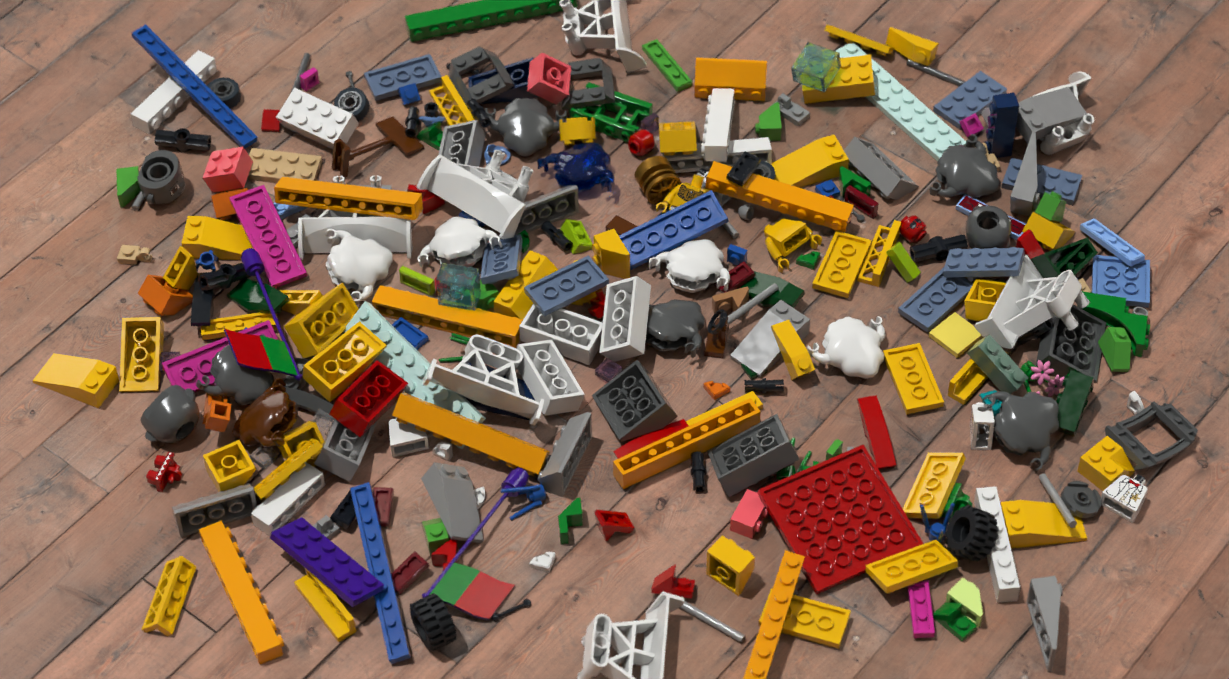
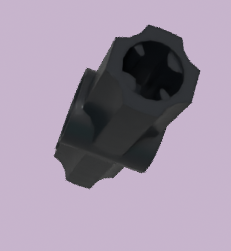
(183, 140)
(937, 248)
(223, 277)

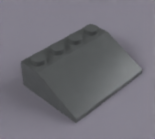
(1073, 349)
(634, 403)
(752, 455)

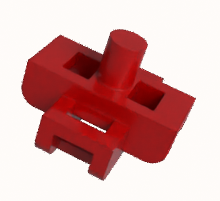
(598, 304)

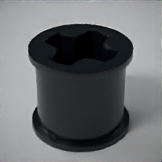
(431, 109)

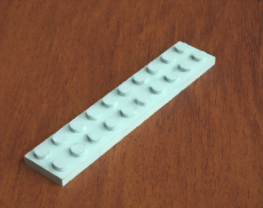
(907, 110)
(411, 365)

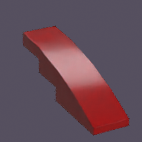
(876, 432)
(649, 438)

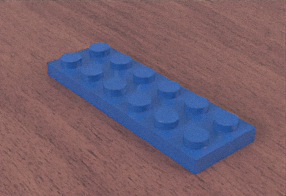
(673, 228)

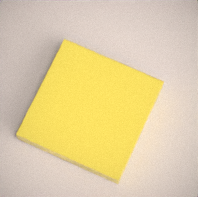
(955, 334)

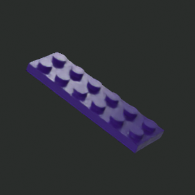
(327, 561)

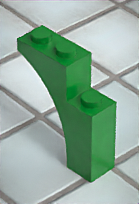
(1115, 314)

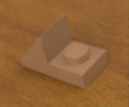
(730, 300)

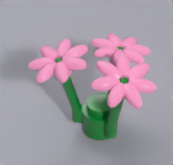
(1041, 373)

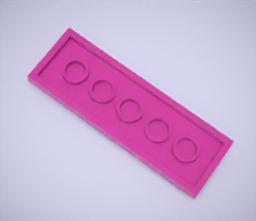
(268, 236)
(195, 364)

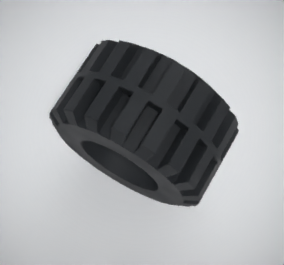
(971, 533)
(433, 622)

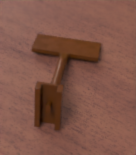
(395, 134)

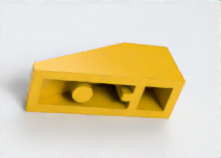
(912, 46)
(300, 300)
(792, 350)

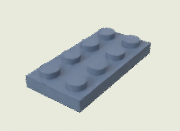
(386, 80)
(969, 99)
(1048, 180)
(502, 262)
(984, 262)
(566, 285)
(935, 300)

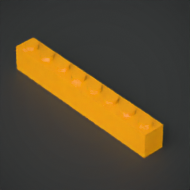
(348, 198)
(782, 198)
(465, 322)
(470, 433)
(681, 444)
(241, 593)
(774, 616)

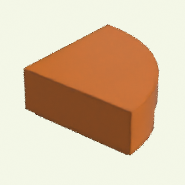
(716, 390)

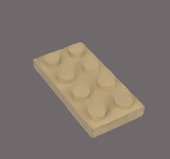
(272, 165)

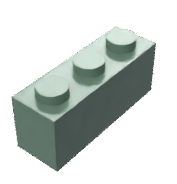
(997, 365)

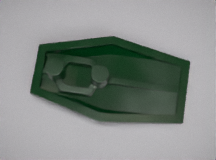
(787, 291)
(251, 298)

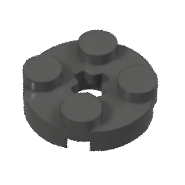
(1091, 499)

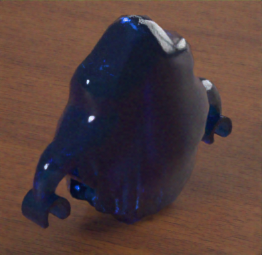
(581, 166)

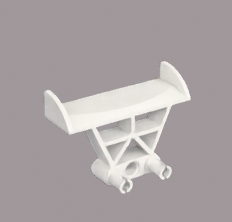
(594, 35)
(1074, 132)
(480, 191)
(387, 231)
(1030, 302)
(487, 387)
(621, 636)

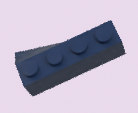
(1002, 124)

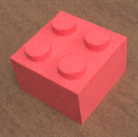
(549, 78)
(227, 169)

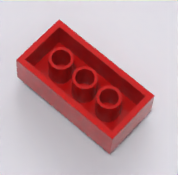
(368, 398)

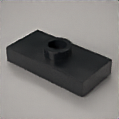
(743, 168)
(345, 512)

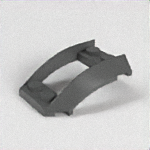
(485, 89)
(590, 96)
(302, 398)
(1123, 434)

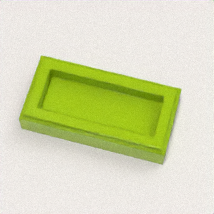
(417, 281)

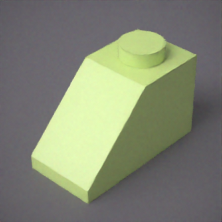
(969, 596)

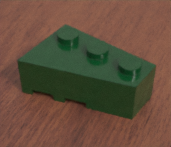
(1069, 257)
(1073, 401)

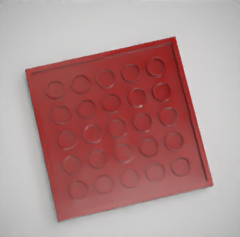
(839, 518)

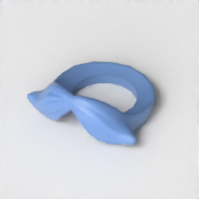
(427, 120)
(491, 148)

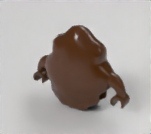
(267, 418)

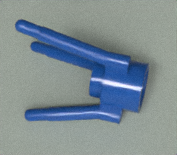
(207, 261)
(534, 493)
(937, 530)

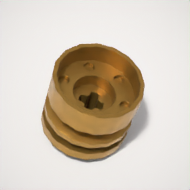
(656, 178)

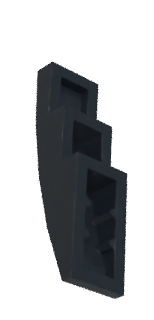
(202, 305)

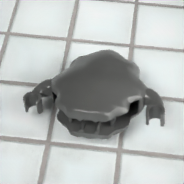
(525, 125)
(965, 171)
(675, 326)
(235, 380)
(1025, 423)

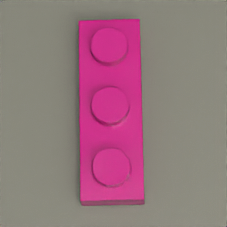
(921, 610)

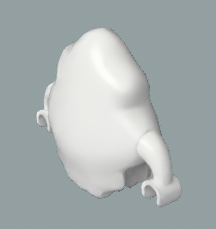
(459, 243)
(357, 263)
(694, 266)
(852, 347)

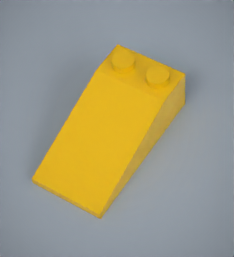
(677, 138)
(812, 163)
(222, 237)
(322, 321)
(140, 354)
(342, 361)
(78, 378)
(1038, 524)

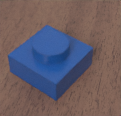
(409, 94)
(827, 188)
(736, 254)

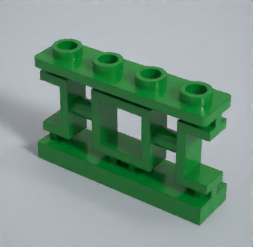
(623, 105)

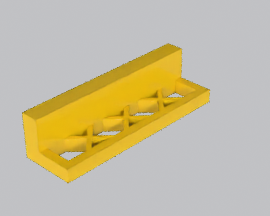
(453, 99)
(883, 259)
(966, 382)
(169, 596)
(326, 606)

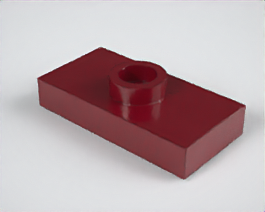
(861, 201)
(738, 276)
(383, 500)
(409, 572)

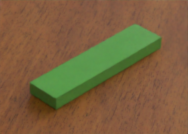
(667, 65)

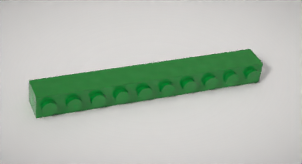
(475, 16)

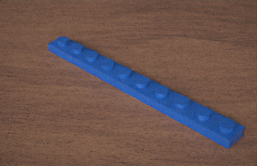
(194, 86)
(379, 567)

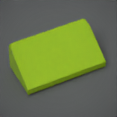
(577, 235)
(903, 262)

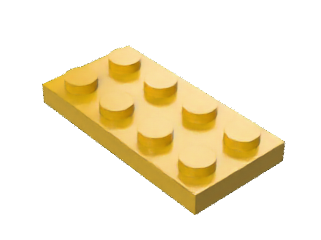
(841, 264)
(913, 378)
(294, 463)
(934, 484)
(911, 566)
(814, 621)

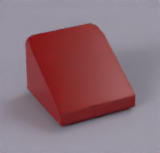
(269, 120)

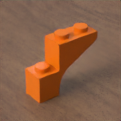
(216, 413)

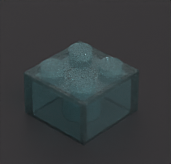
(816, 66)
(458, 286)

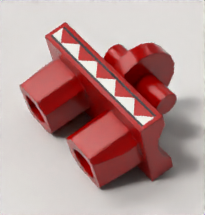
(167, 473)

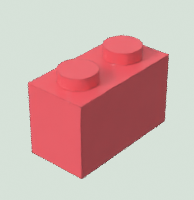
(748, 515)

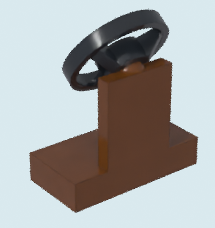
(717, 335)

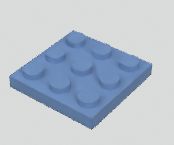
(1118, 279)

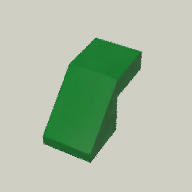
(570, 517)

